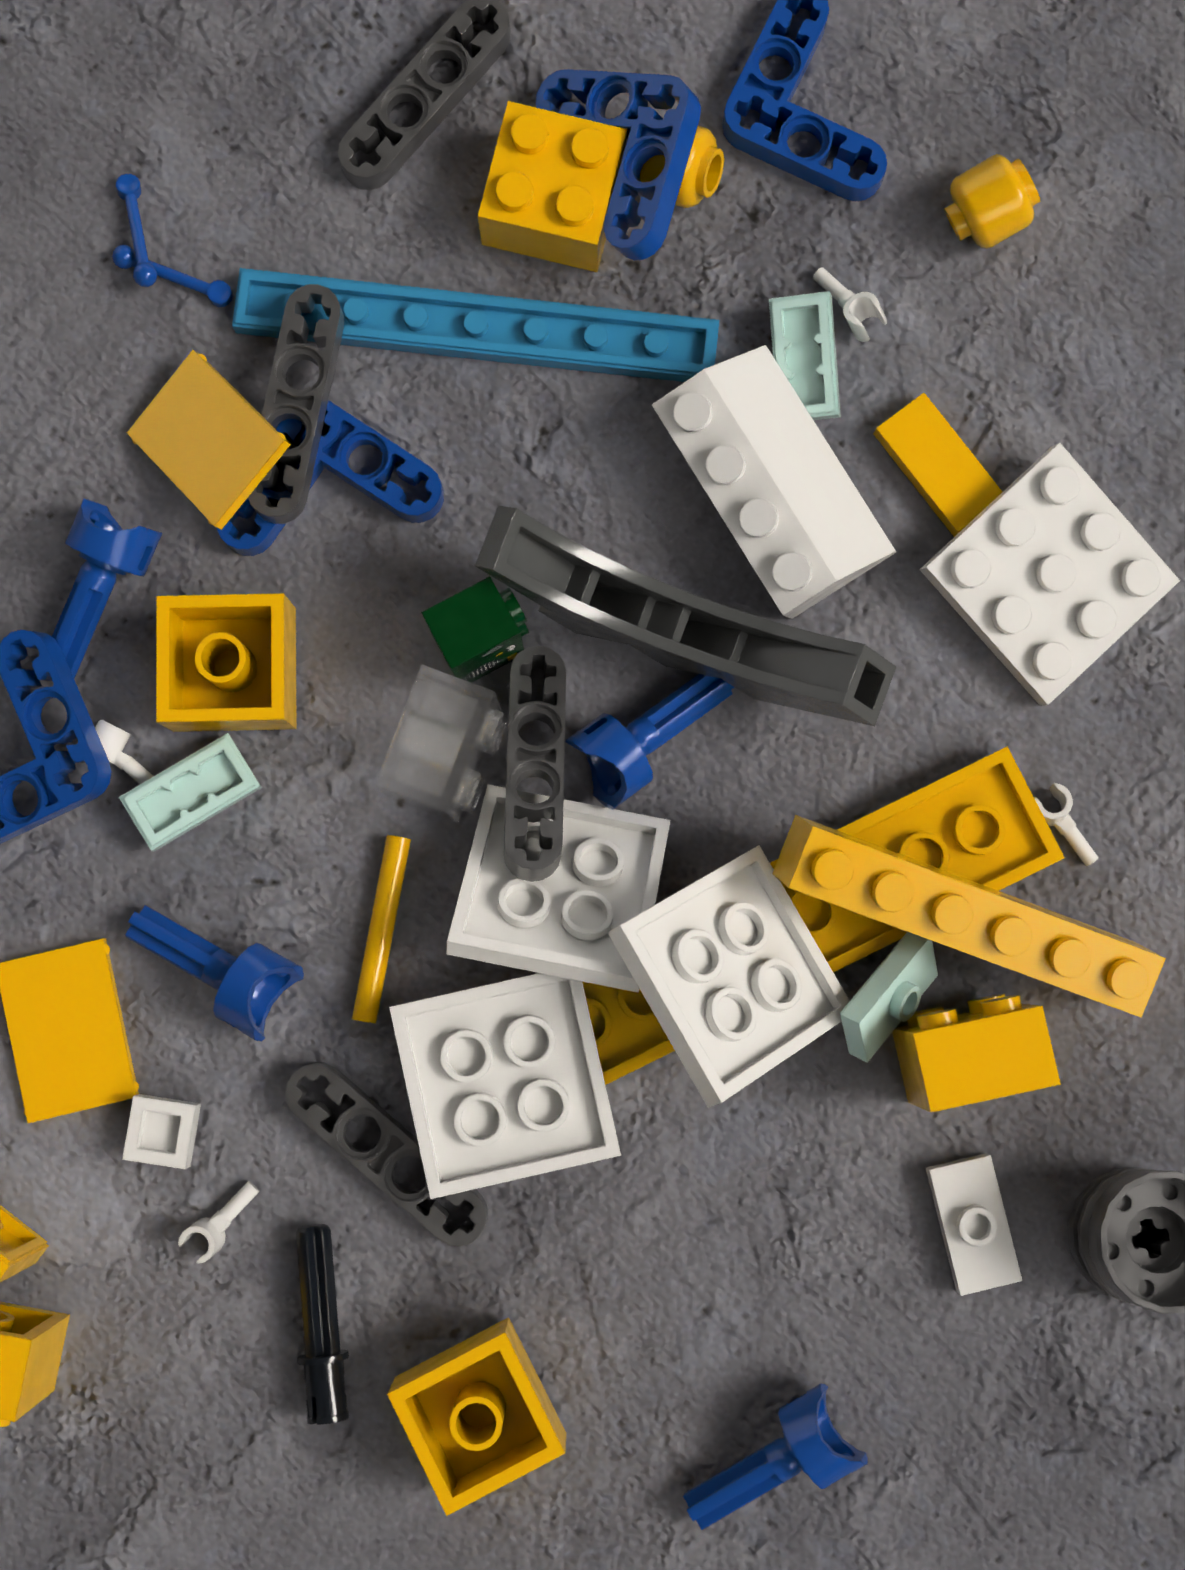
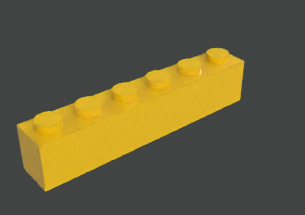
(967, 916)

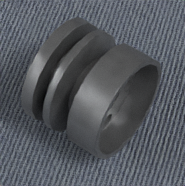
(1103, 1229)

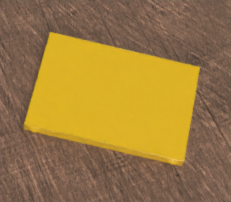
(208, 439)
(67, 1030)

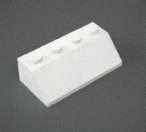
(773, 479)

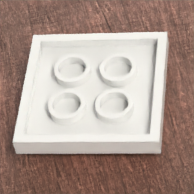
(1050, 575)
(562, 922)
(731, 975)
(504, 1082)

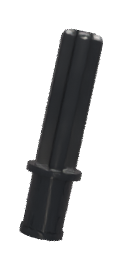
(322, 1357)

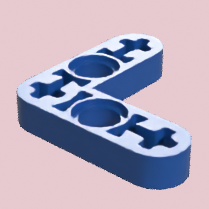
(773, 103)
(646, 137)
(333, 454)
(51, 767)

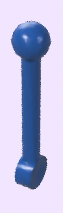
(129, 189)
(217, 291)

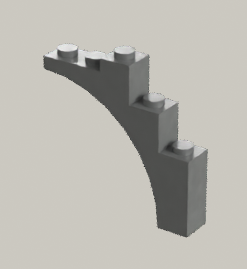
(683, 629)

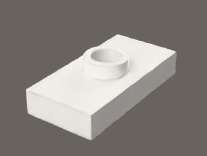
(973, 1224)

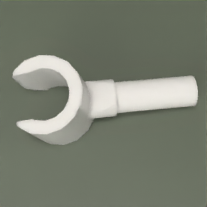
(855, 306)
(113, 742)
(1066, 825)
(215, 1227)

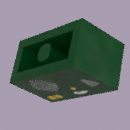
(477, 629)

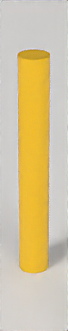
(381, 929)

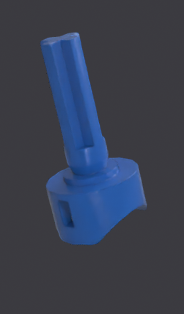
(106, 552)
(620, 752)
(244, 984)
(807, 1445)

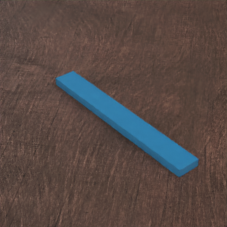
(488, 326)

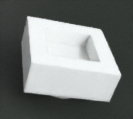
(161, 1131)

